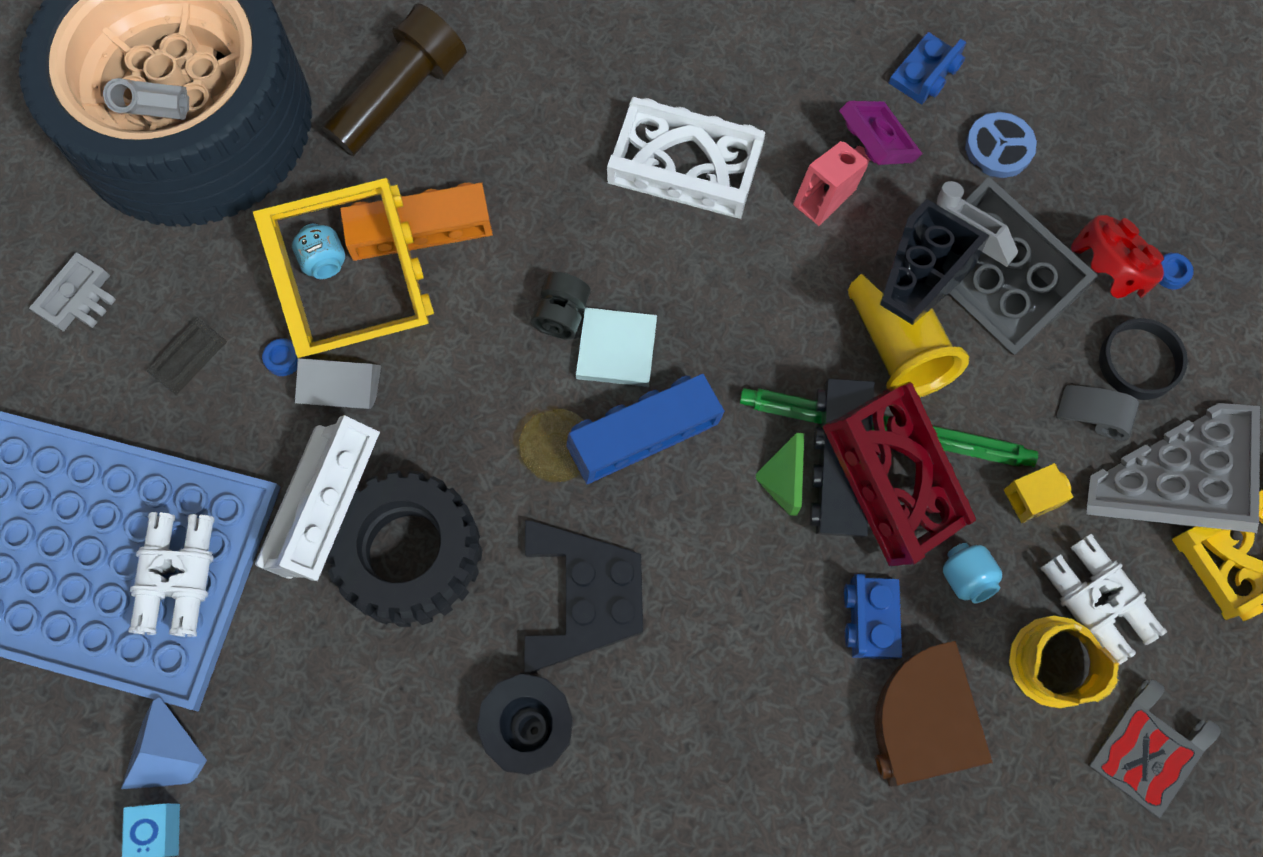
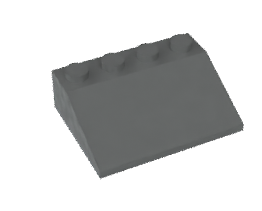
(1034, 287)

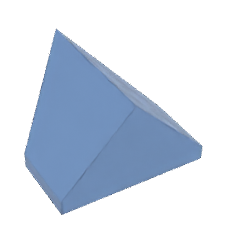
(162, 752)

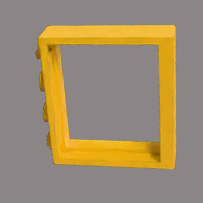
(285, 282)

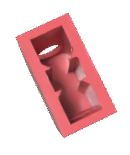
(841, 170)

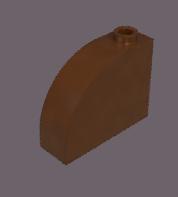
(928, 719)

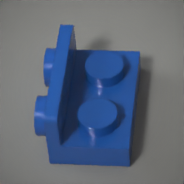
(926, 67)
(874, 617)

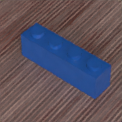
(644, 427)

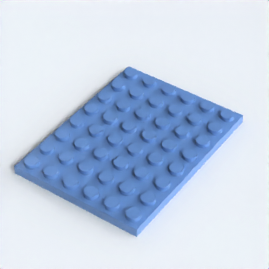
(69, 549)

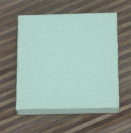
(616, 347)

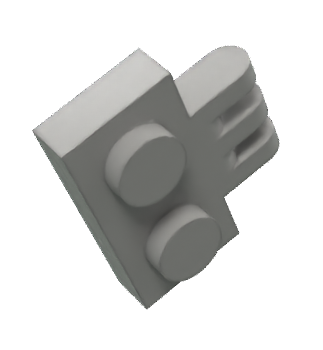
(74, 294)

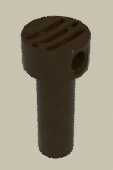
(423, 48)

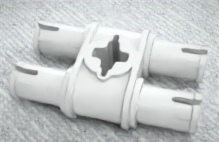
(185, 587)
(1123, 601)

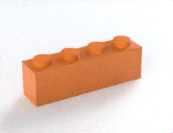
(433, 217)

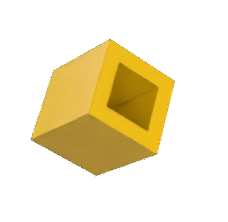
(1039, 492)

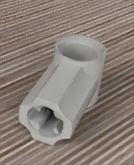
(147, 99)

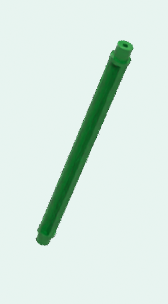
(951, 440)

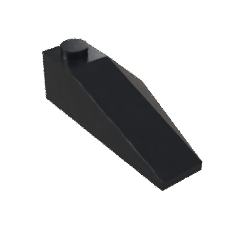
(930, 260)

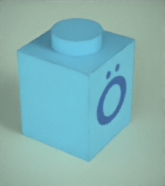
(151, 831)

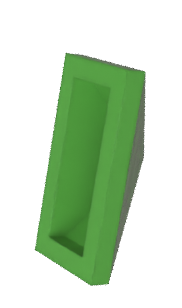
(784, 475)

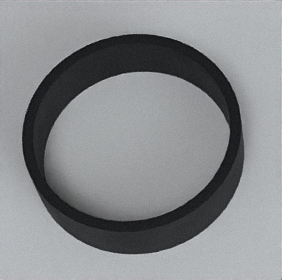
(1162, 331)

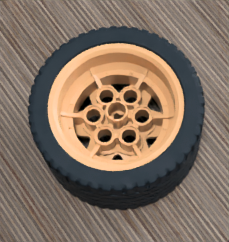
(242, 117)

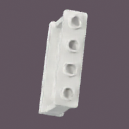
(684, 126)
(317, 499)

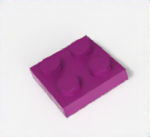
(880, 132)

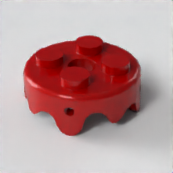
(1121, 254)

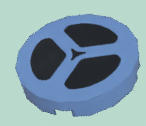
(1001, 144)

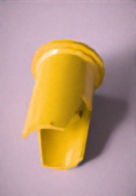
(909, 352)
(1026, 659)

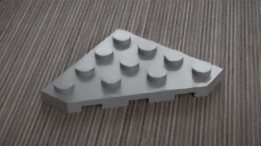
(1193, 477)

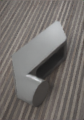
(1000, 242)

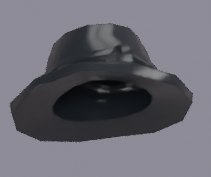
(512, 713)

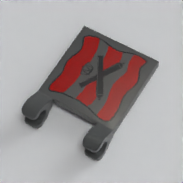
(1148, 755)

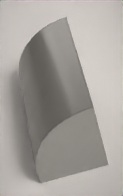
(337, 383)

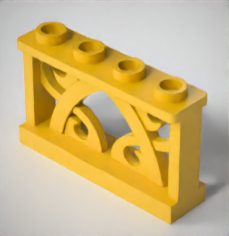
(1215, 579)

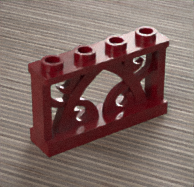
(934, 478)

